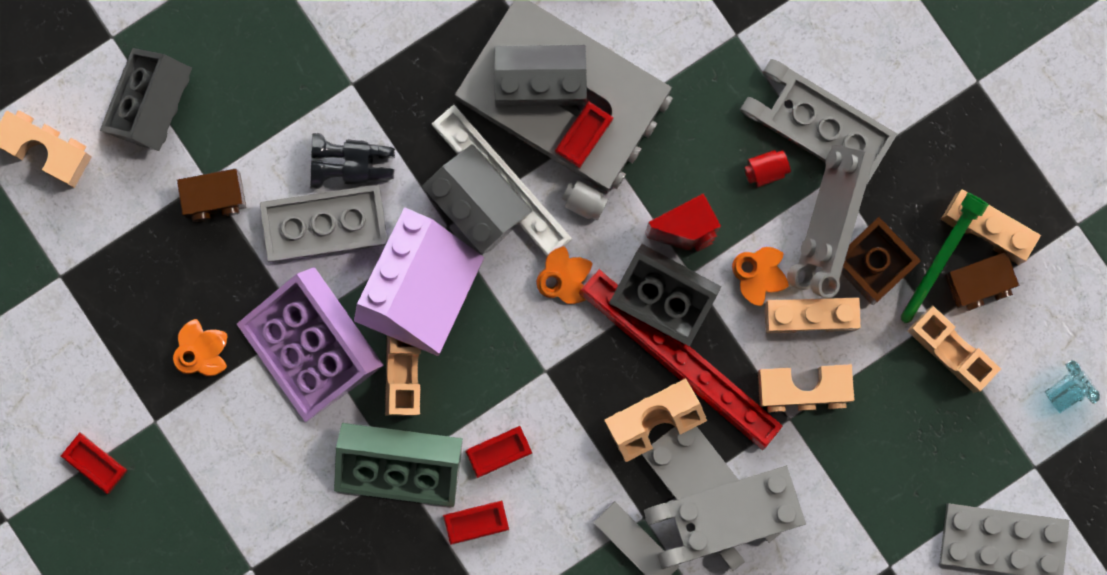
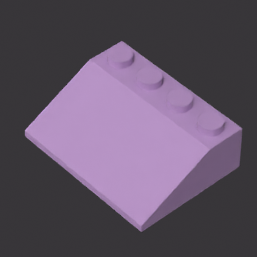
(418, 283)
(309, 343)

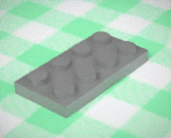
(323, 223)
(1003, 541)

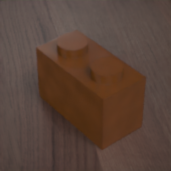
(211, 194)
(982, 280)

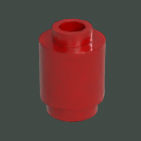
(767, 168)

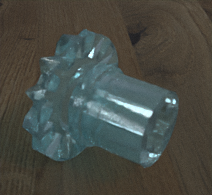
(1072, 388)

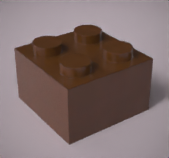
(877, 261)

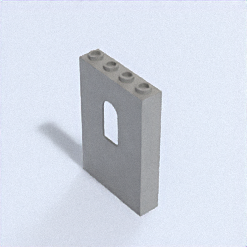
(628, 89)

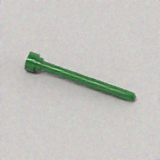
(972, 208)

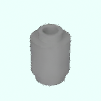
(584, 200)

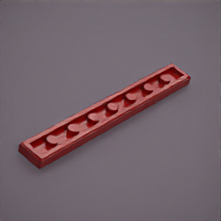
(686, 364)

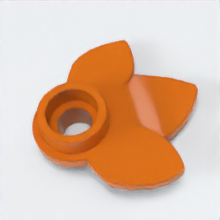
(764, 274)
(568, 275)
(203, 346)

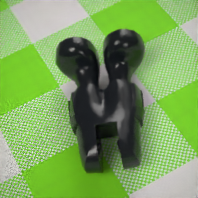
(358, 161)

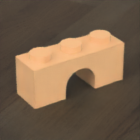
(64, 159)
(997, 229)
(812, 314)
(959, 357)
(402, 379)
(779, 391)
(672, 405)

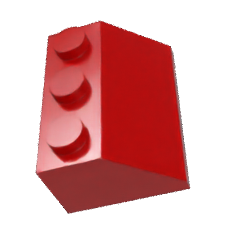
(686, 226)

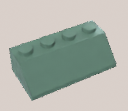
(397, 464)

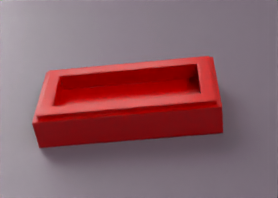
(584, 134)
(498, 451)
(94, 463)
(476, 522)

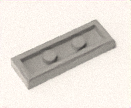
(632, 540)

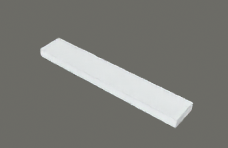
(539, 223)

